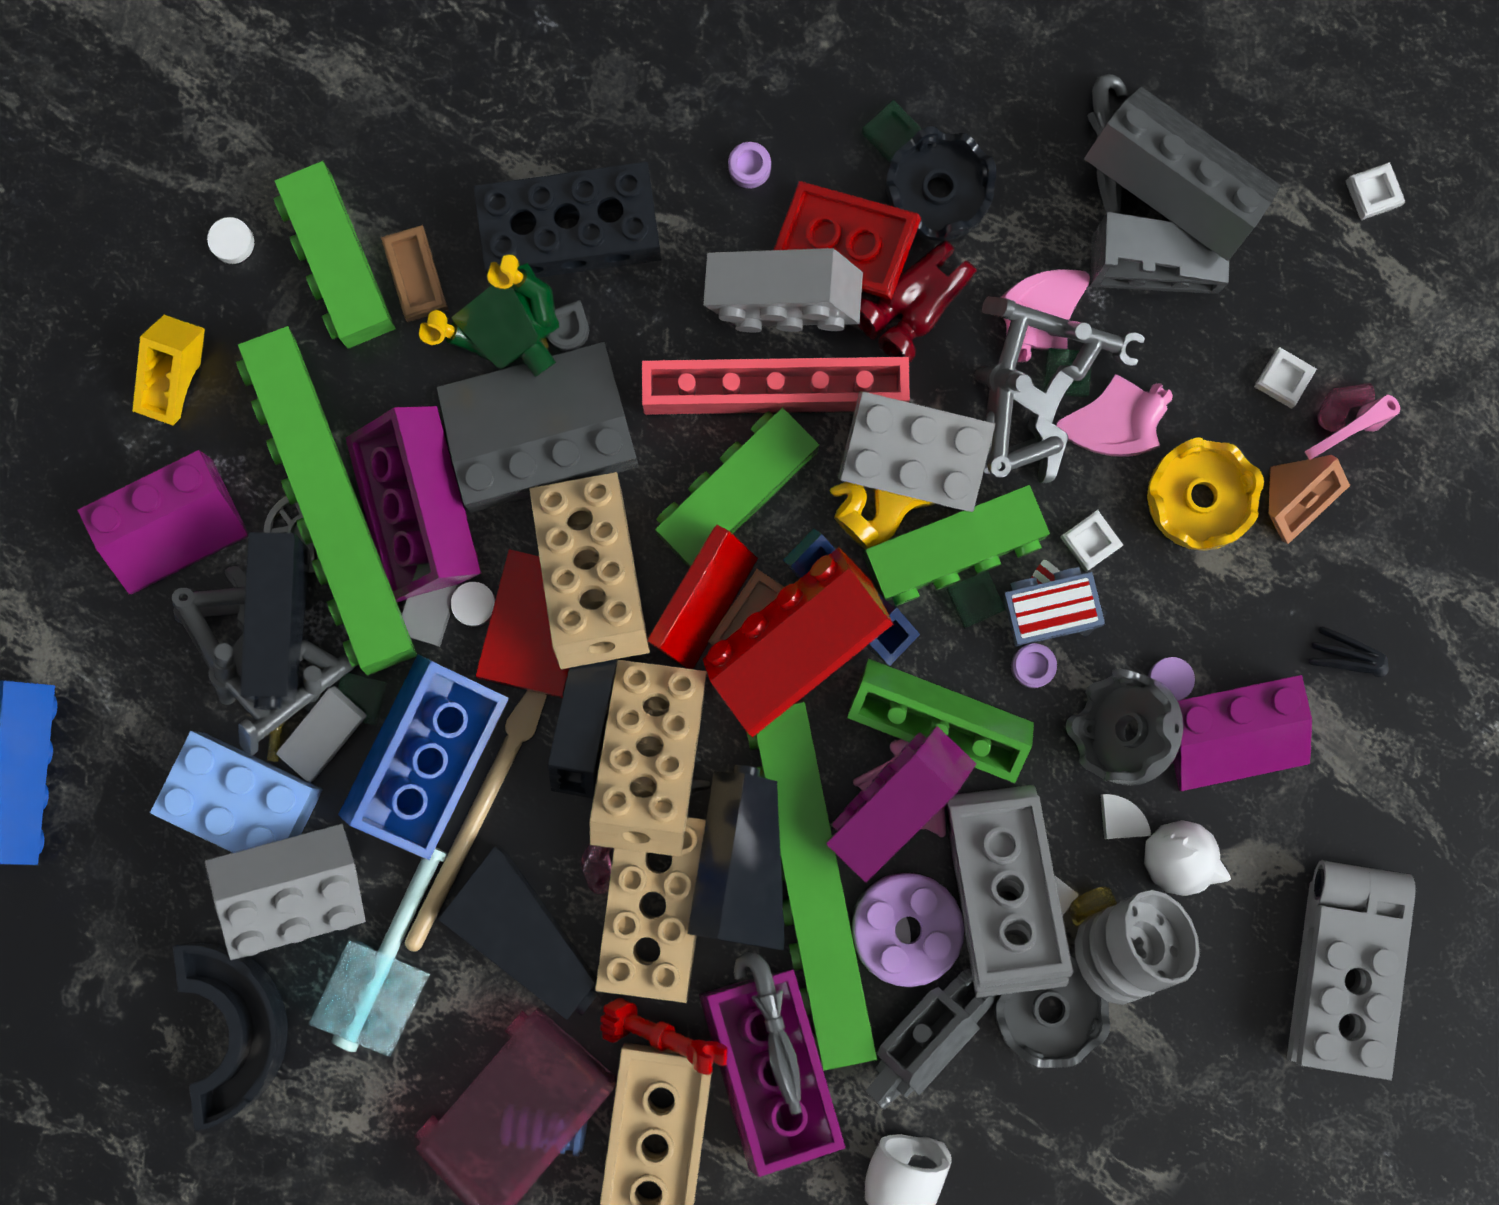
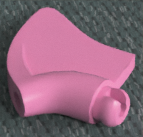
(1052, 293)
(1369, 418)
(1119, 420)

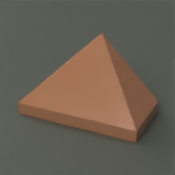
(1302, 492)

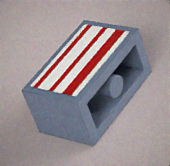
(1053, 607)

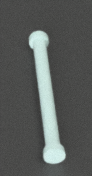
(403, 919)

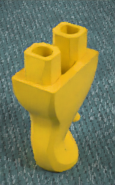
(888, 516)

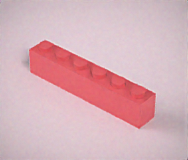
(769, 384)

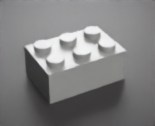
(783, 289)
(916, 451)
(286, 891)

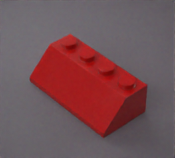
(796, 641)

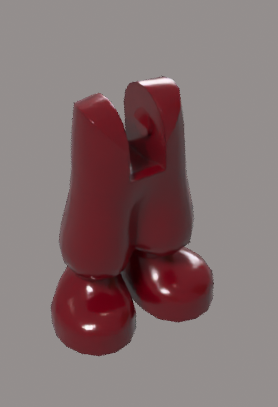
(920, 298)

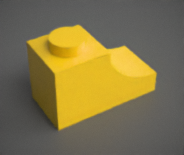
(165, 367)

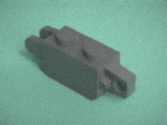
(927, 1040)

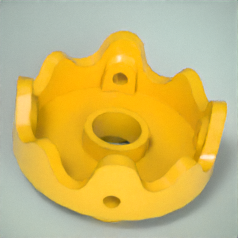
(1234, 486)

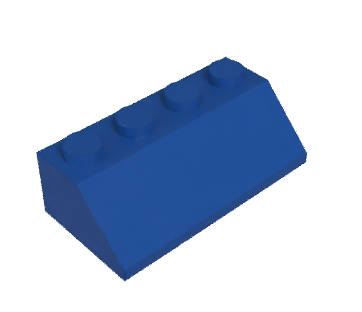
(422, 757)
(24, 759)

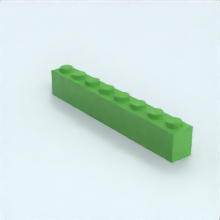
(326, 501)
(815, 894)

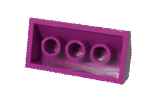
(413, 500)
(766, 1129)

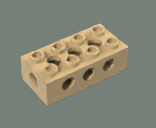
(588, 571)
(648, 755)
(626, 922)
(637, 1117)

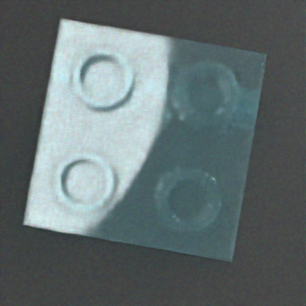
(369, 998)

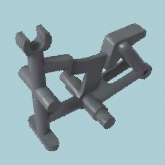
(1009, 384)
(226, 661)

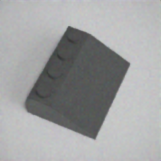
(1183, 173)
(535, 431)

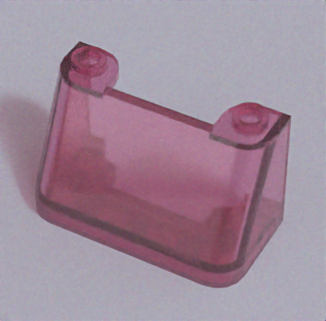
(516, 1114)

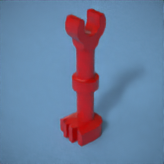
(622, 1018)

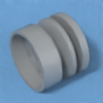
(1137, 947)

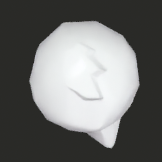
(1184, 858)
(897, 1183)

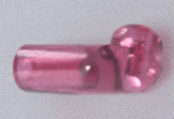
(1340, 401)
(597, 868)

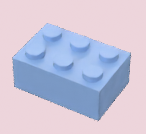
(233, 796)

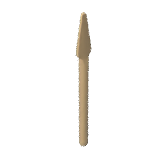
(519, 728)

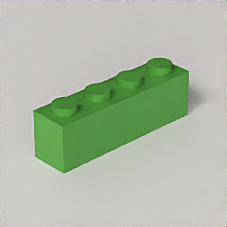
(334, 255)
(739, 486)
(955, 545)
(909, 705)

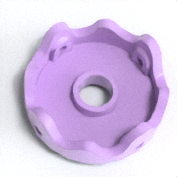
(875, 923)

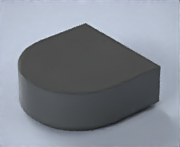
(572, 329)

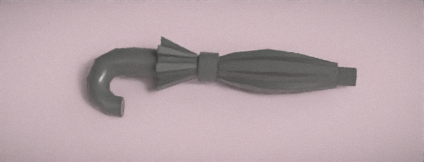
(1109, 189)
(781, 1053)

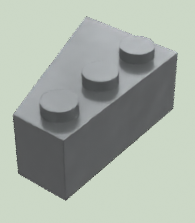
(1153, 256)

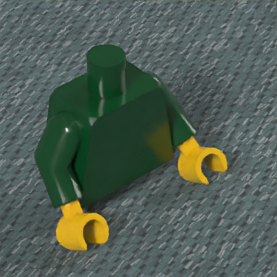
(502, 321)

